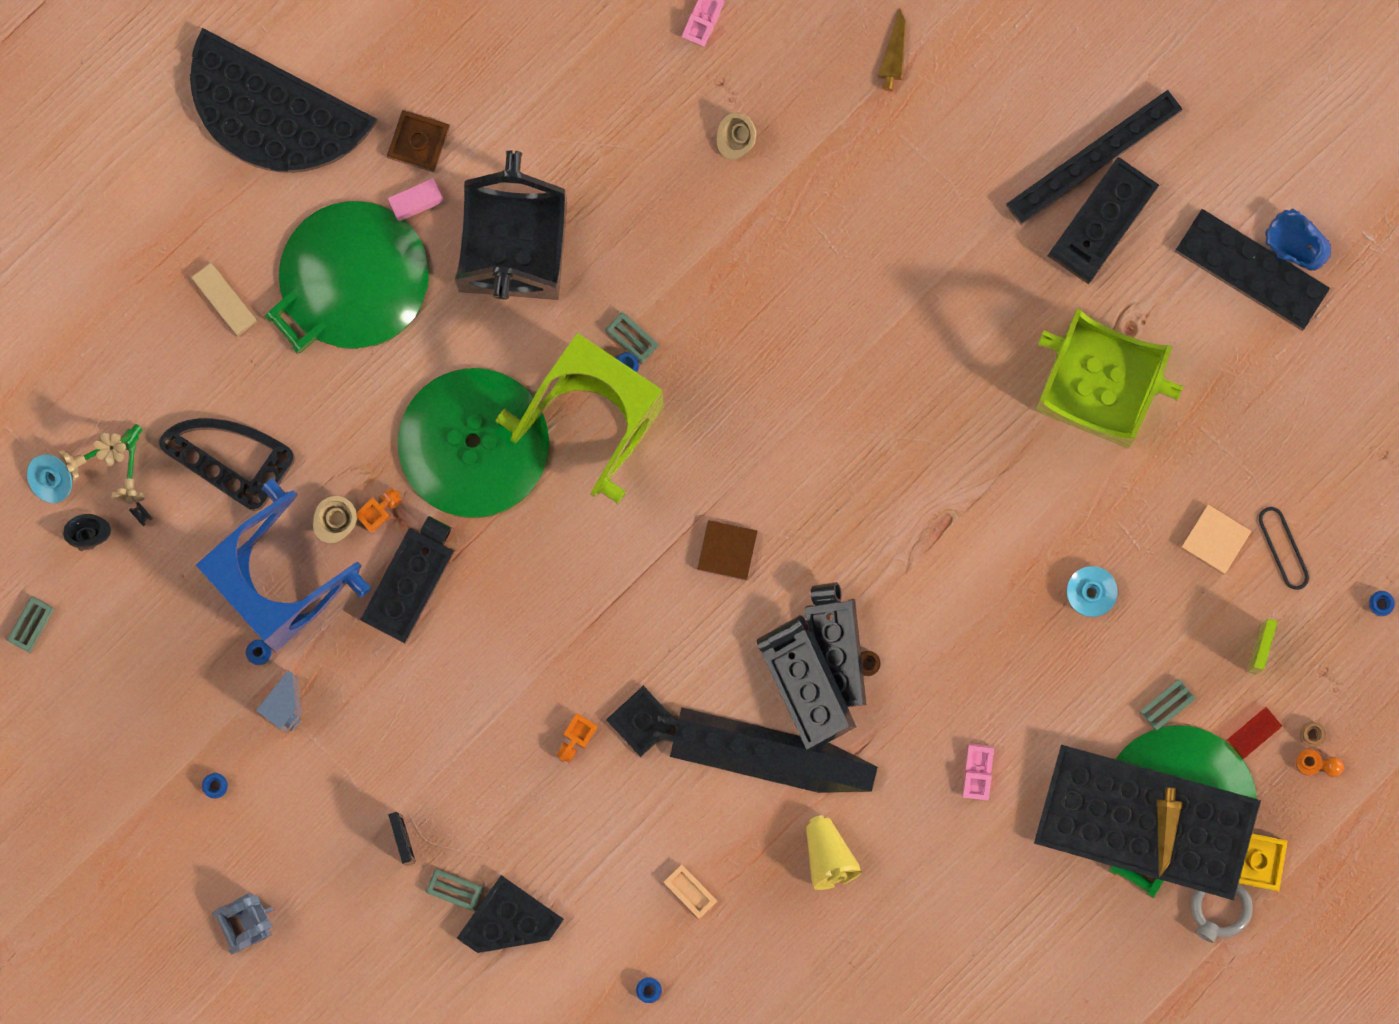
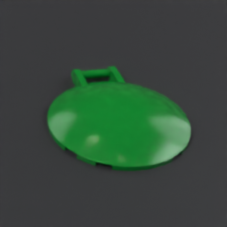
(350, 277)
(1190, 755)

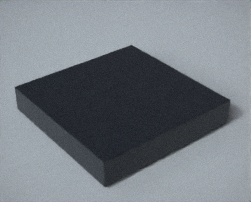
(638, 721)
(402, 838)

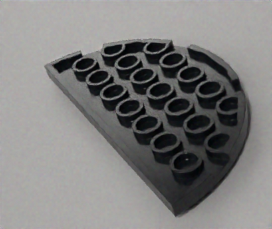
(269, 113)

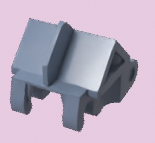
(252, 917)

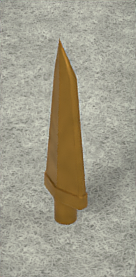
(893, 60)
(1168, 818)

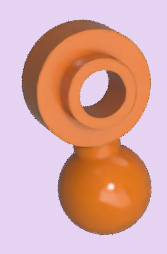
(1332, 766)

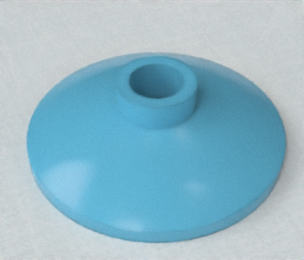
(42, 482)
(1101, 582)

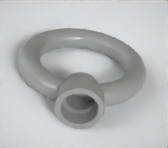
(1208, 929)

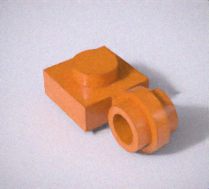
(374, 514)
(578, 732)

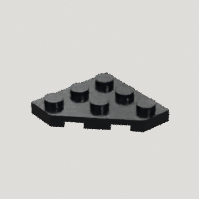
(508, 920)

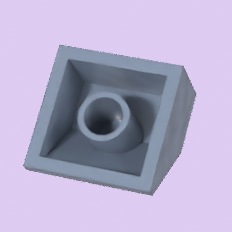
(283, 703)

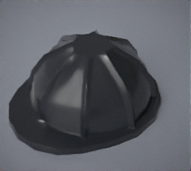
(86, 531)

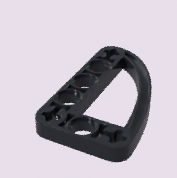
(226, 473)

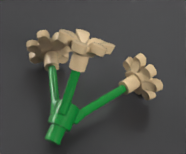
(112, 449)

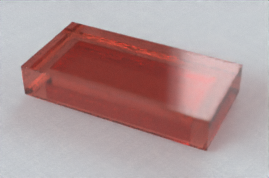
(1254, 732)

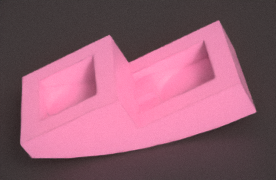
(703, 21)
(978, 771)

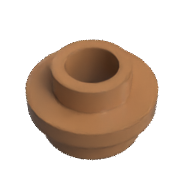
(1318, 728)

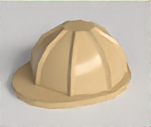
(736, 136)
(334, 519)

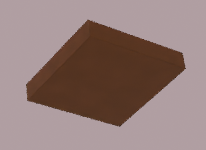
(418, 141)
(727, 550)

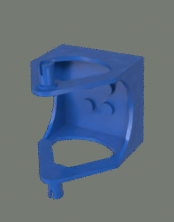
(230, 574)

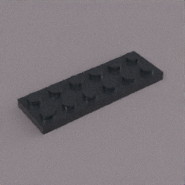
(1252, 269)

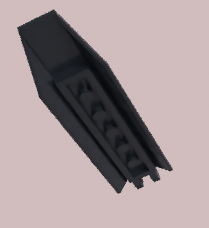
(765, 754)

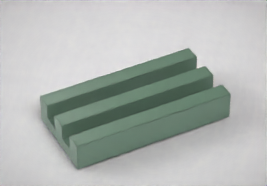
(647, 352)
(32, 601)
(1184, 691)
(475, 897)

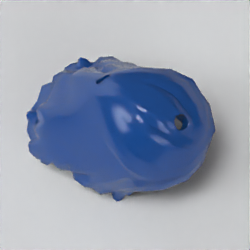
(1290, 236)

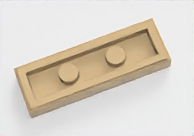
(224, 299)

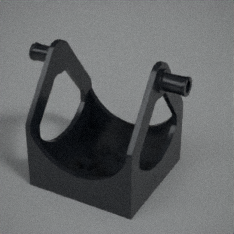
(510, 238)

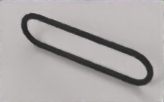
(1293, 544)

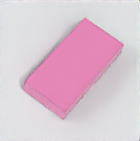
(415, 200)

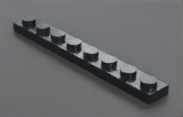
(1094, 157)

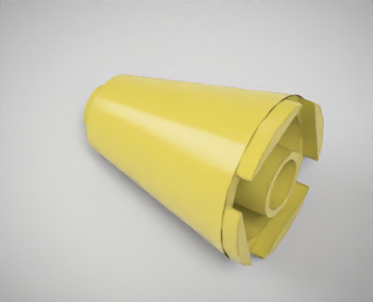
(829, 855)

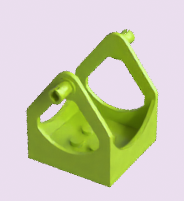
(593, 370)
(1103, 379)

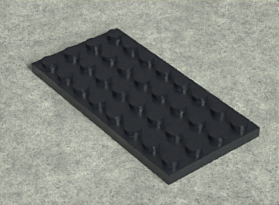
(1111, 817)

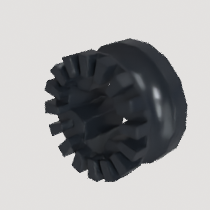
(140, 513)

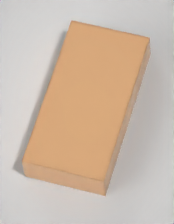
(690, 891)

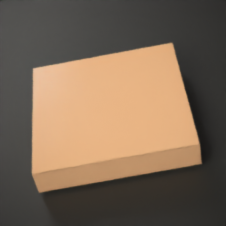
(1216, 539)

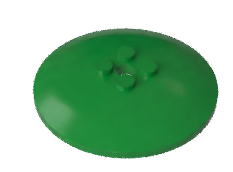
(463, 478)

